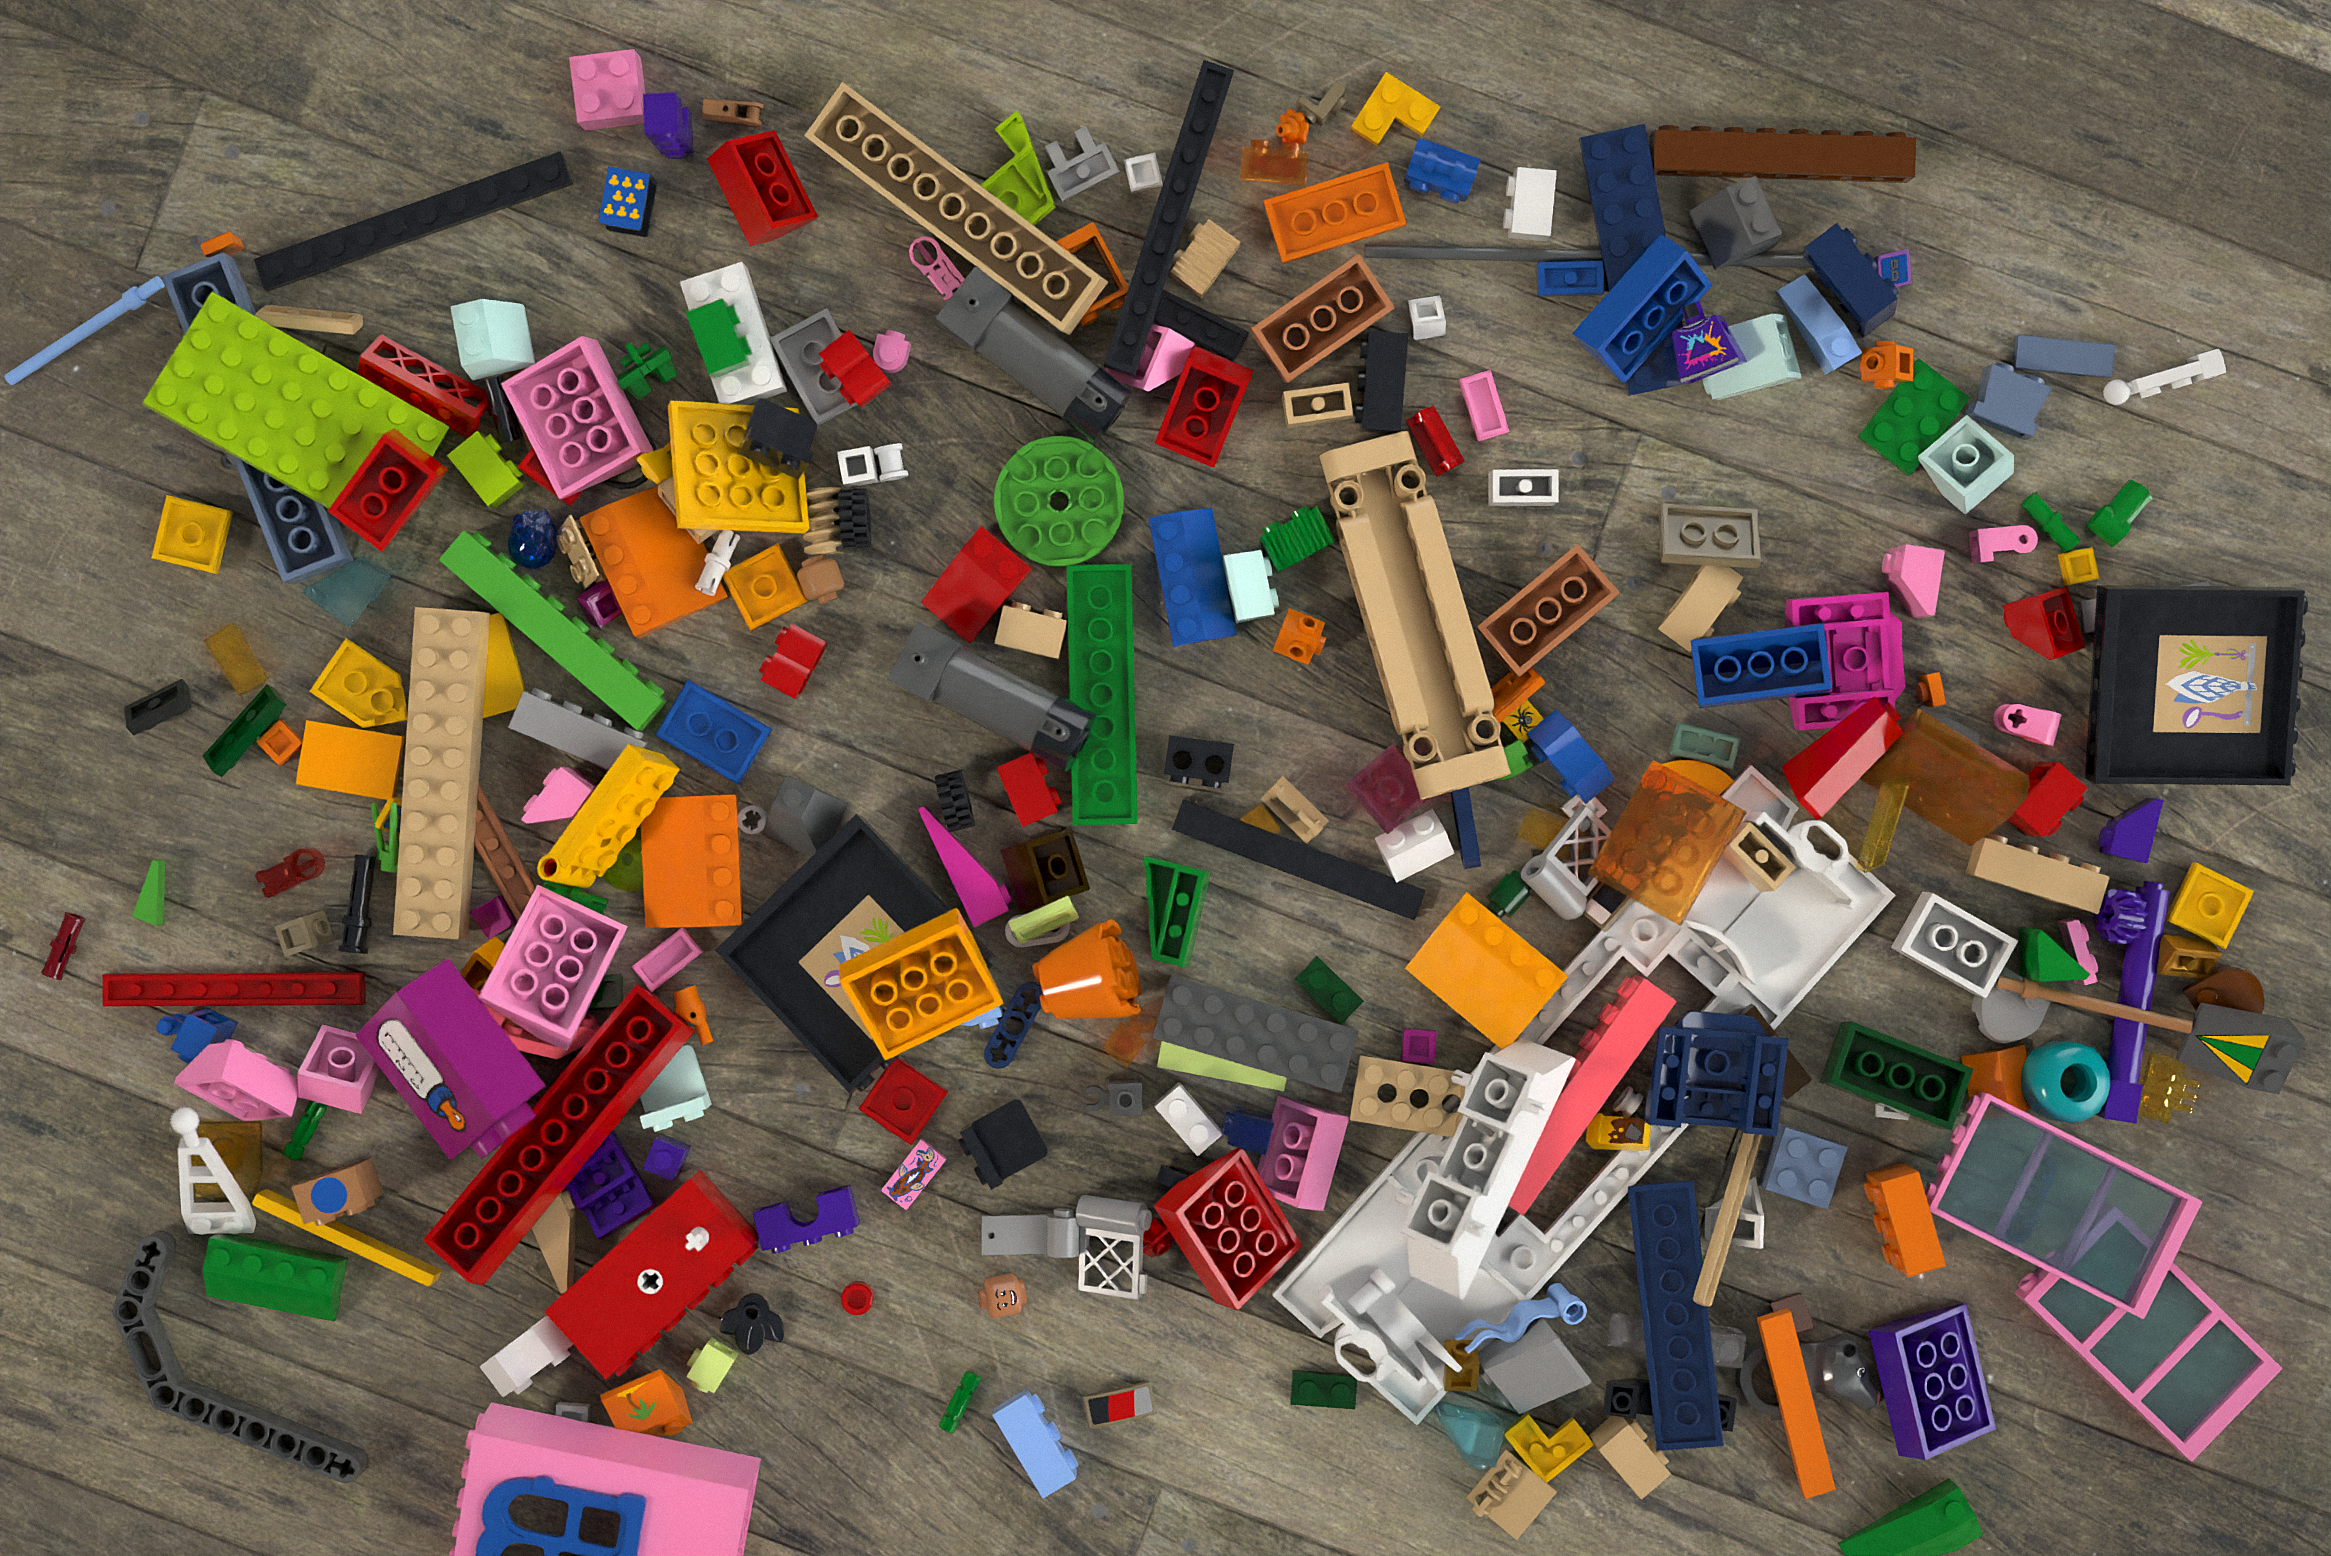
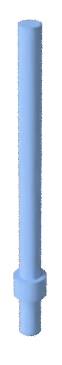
(131, 299)

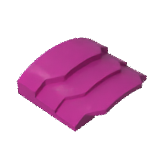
(1861, 651)

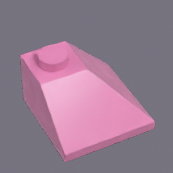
(1160, 361)

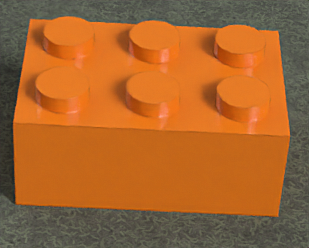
(1904, 1219)

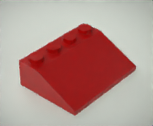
(1229, 1228)

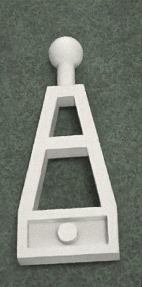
(208, 1217)

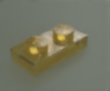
(236, 659)
(1542, 829)

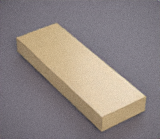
(311, 319)

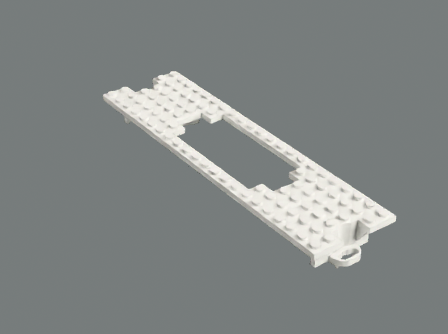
(1738, 946)

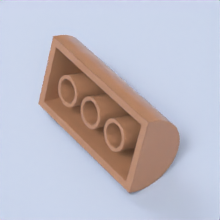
(1321, 319)
(1547, 611)

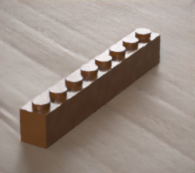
(1783, 155)

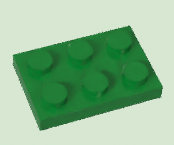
(1913, 417)

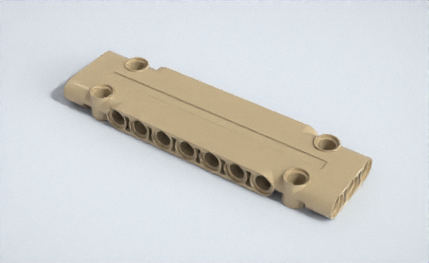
(1414, 614)

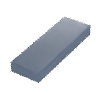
(2063, 356)

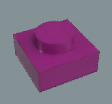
(1418, 1045)

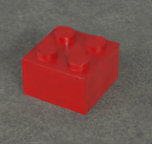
(2050, 796)

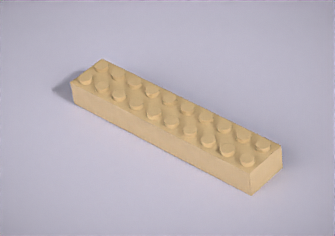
(956, 208)
(441, 773)

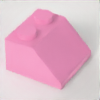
(1914, 577)
(337, 1071)

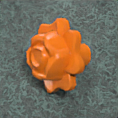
(1293, 127)

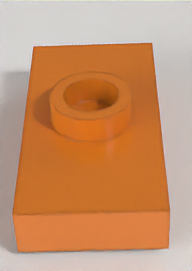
(1513, 691)

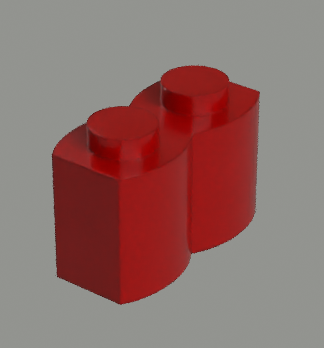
(854, 369)
(793, 660)

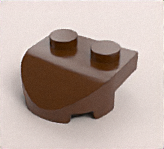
(2227, 988)

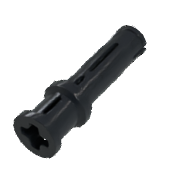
(357, 920)

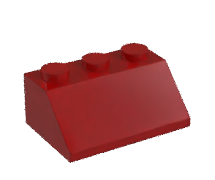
(761, 187)

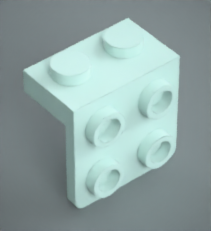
(675, 1092)

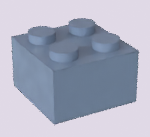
(1802, 1166)

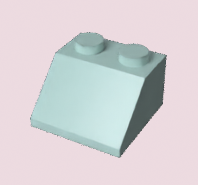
(492, 337)
(1967, 464)
(1249, 585)

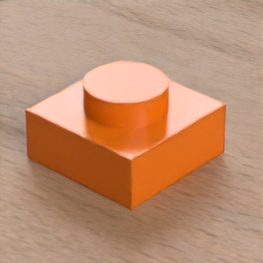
(1931, 690)

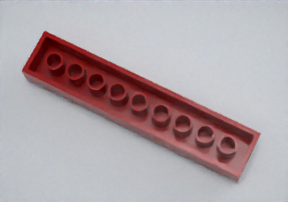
(565, 1133)

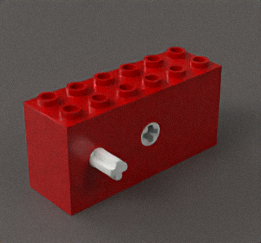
(621, 1303)

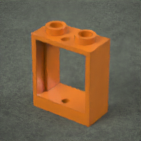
(1082, 238)

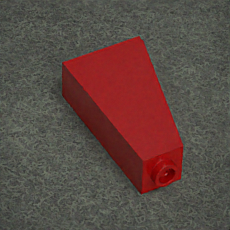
(1842, 756)

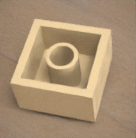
(1634, 1459)

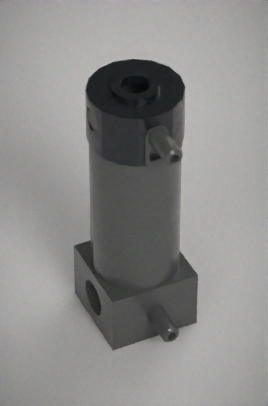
(992, 324)
(992, 697)

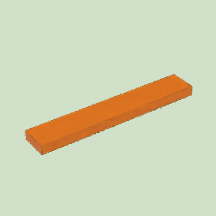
(1796, 1403)

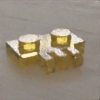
(2165, 1088)

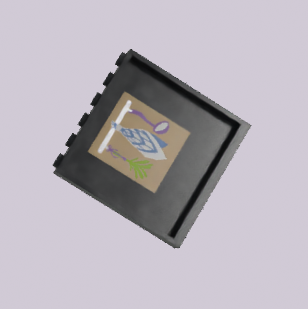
(2195, 685)
(827, 912)

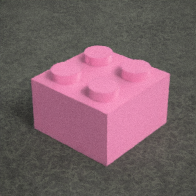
(608, 89)

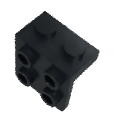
(778, 438)
(1002, 1143)

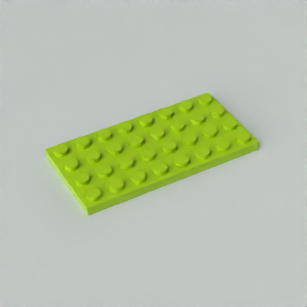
(280, 402)

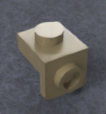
(1330, 104)

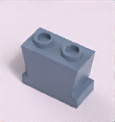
(2008, 400)

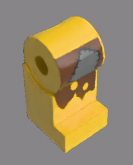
(1618, 1133)

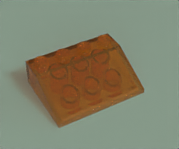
(1950, 779)
(1666, 843)

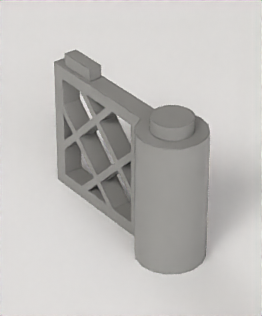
(1553, 879)
(1112, 1220)

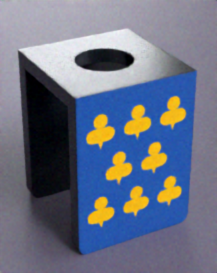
(628, 202)

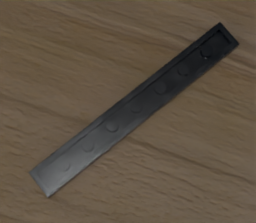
(1298, 859)

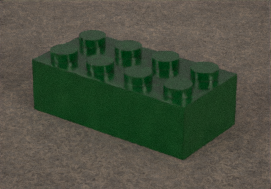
(1896, 1075)

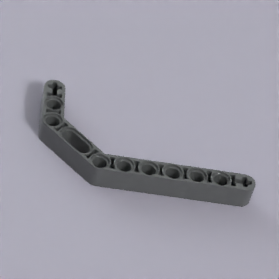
(214, 1401)

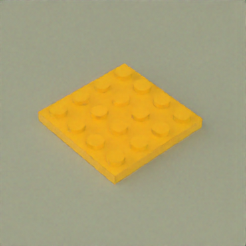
(724, 488)

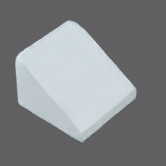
(1427, 317)

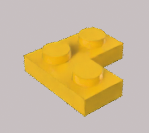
(1392, 102)
(1547, 1454)

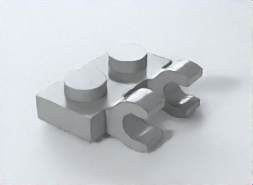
(1083, 171)

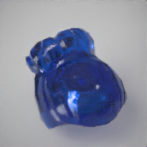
(532, 539)

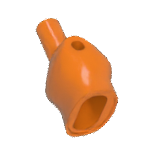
(693, 1010)

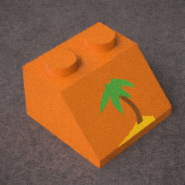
(648, 1405)

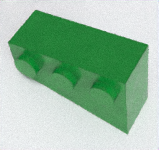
(1175, 908)

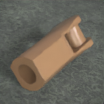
(727, 111)

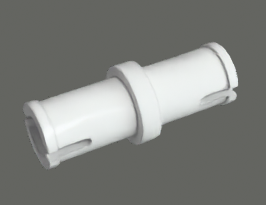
(717, 562)

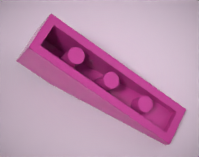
(975, 885)

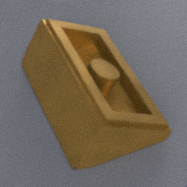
(1261, 818)
(2186, 957)

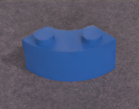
(1570, 757)

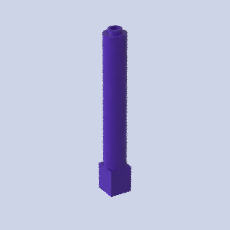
(2137, 992)

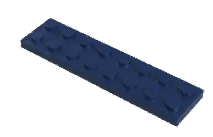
(1626, 224)
(1673, 1324)

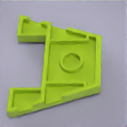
(1021, 179)

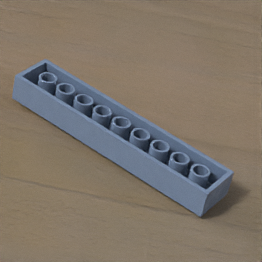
(297, 529)

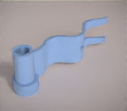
(1557, 1304)

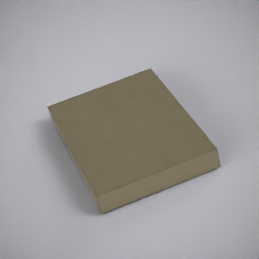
(1709, 535)

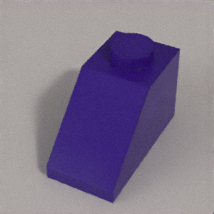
(2132, 831)

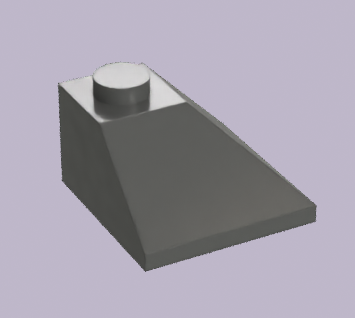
(803, 816)

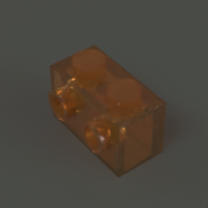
(1275, 164)

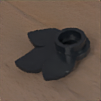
(752, 1328)

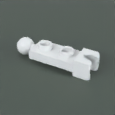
(2199, 368)

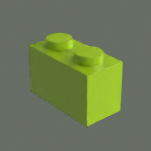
(487, 469)

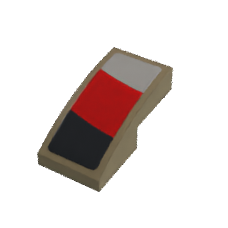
(1119, 1405)

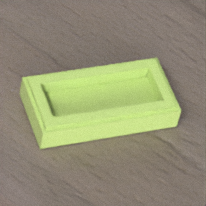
(1043, 920)

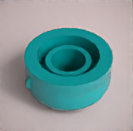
(2043, 1074)

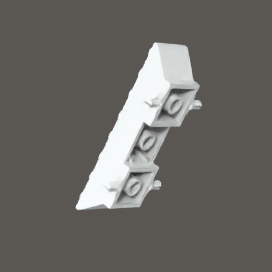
(1464, 1202)

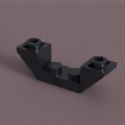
(1633, 1397)

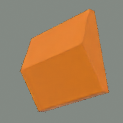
(1998, 1074)

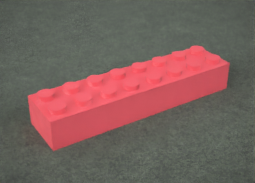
(1597, 1070)

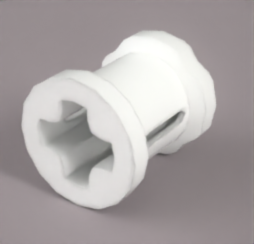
(890, 462)

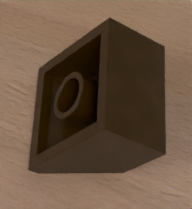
(1045, 869)

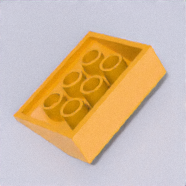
(1486, 972)
(920, 984)

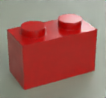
(1028, 788)

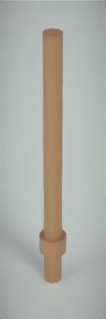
(2031, 989)

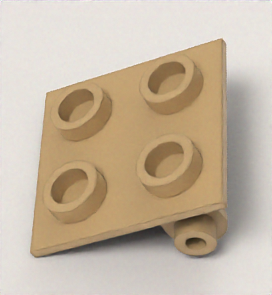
(572, 541)
(1511, 1495)

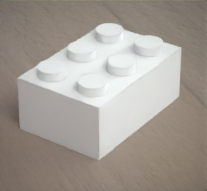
(1954, 944)

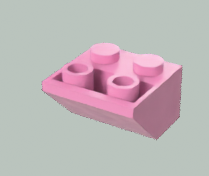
(561, 798)

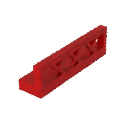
(420, 389)

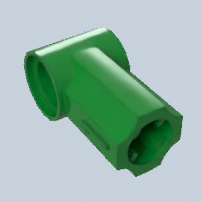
(2114, 519)

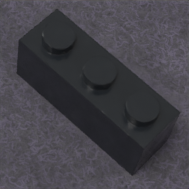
(1382, 382)

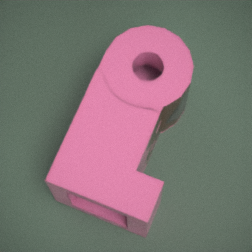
(2010, 539)

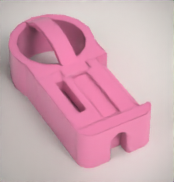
(941, 272)

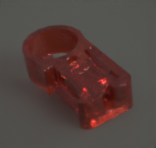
(288, 874)

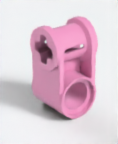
(2031, 723)

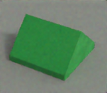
(2045, 960)

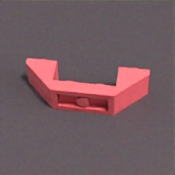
(529, 1043)

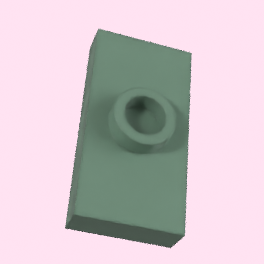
(1704, 745)

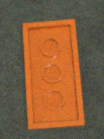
(1334, 213)

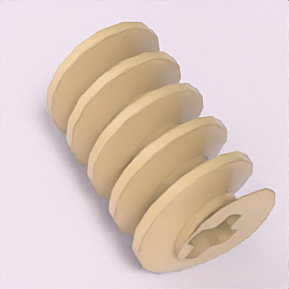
(822, 522)

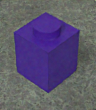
(666, 1157)

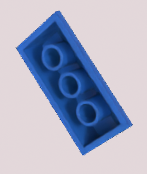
(1642, 308)
(1192, 576)
(1761, 666)

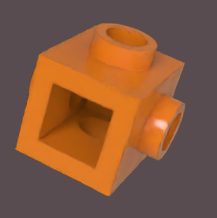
(1886, 364)
(1300, 637)

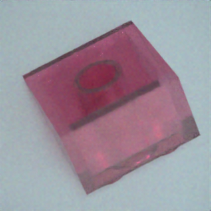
(1387, 789)

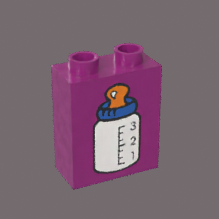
(452, 1062)

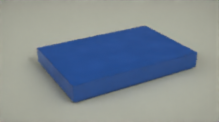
(713, 732)

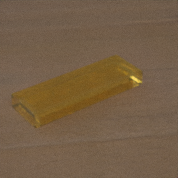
(1883, 824)

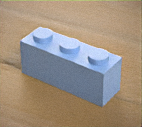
(1036, 1442)

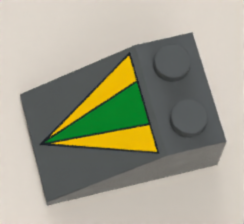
(2242, 1046)

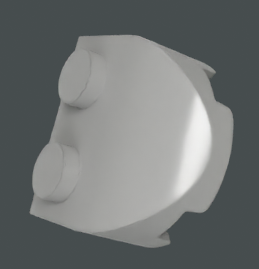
(2006, 1015)

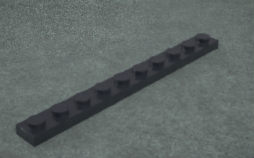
(1168, 218)
(413, 221)

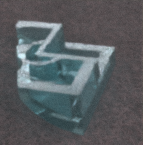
(349, 589)

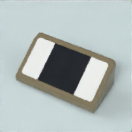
(1605, 907)

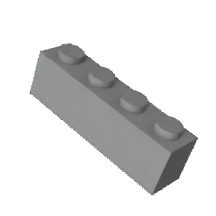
(571, 730)

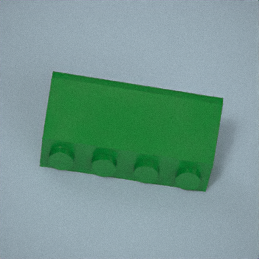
(274, 1275)

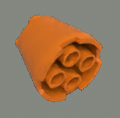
(1090, 976)

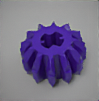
(2121, 916)

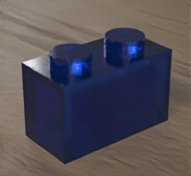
(1248, 1129)

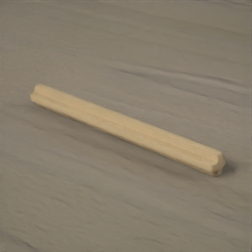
(1727, 1219)

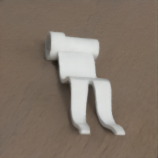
(1399, 1323)

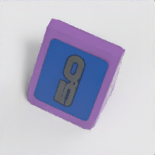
(1895, 267)

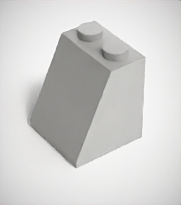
(1531, 1368)

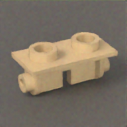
(1294, 810)

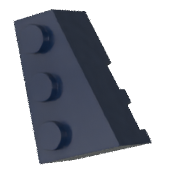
(1852, 278)

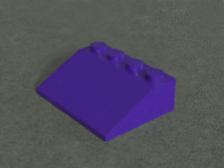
(1932, 1381)

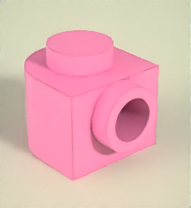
(891, 351)

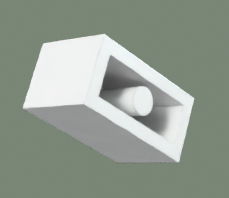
(1531, 204)
(1523, 487)
(1414, 845)
(1188, 1118)

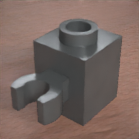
(1122, 1097)

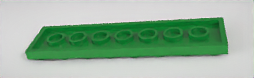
(1103, 683)

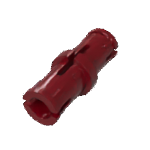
(63, 946)

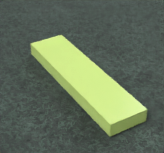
(1198, 1063)

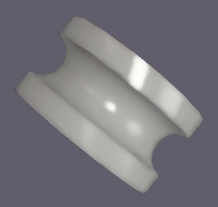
(742, 816)

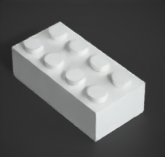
(764, 375)

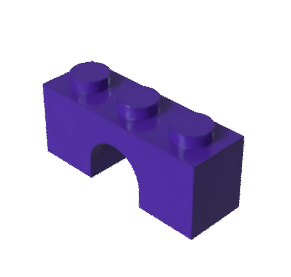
(668, 124)
(779, 1228)

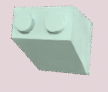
(1768, 354)

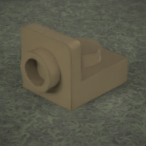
(304, 933)

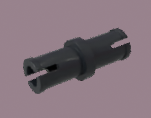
(500, 409)

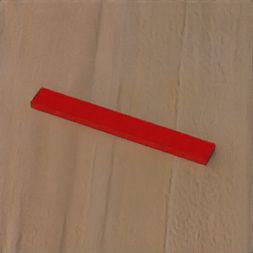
(233, 989)

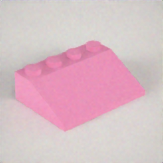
(577, 417)
(552, 966)

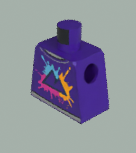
(1704, 345)

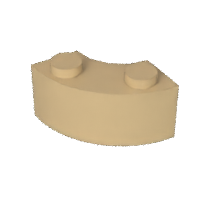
(1701, 604)

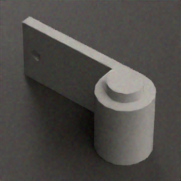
(1031, 1234)

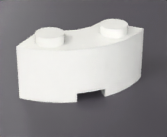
(525, 1356)

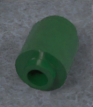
(1508, 895)

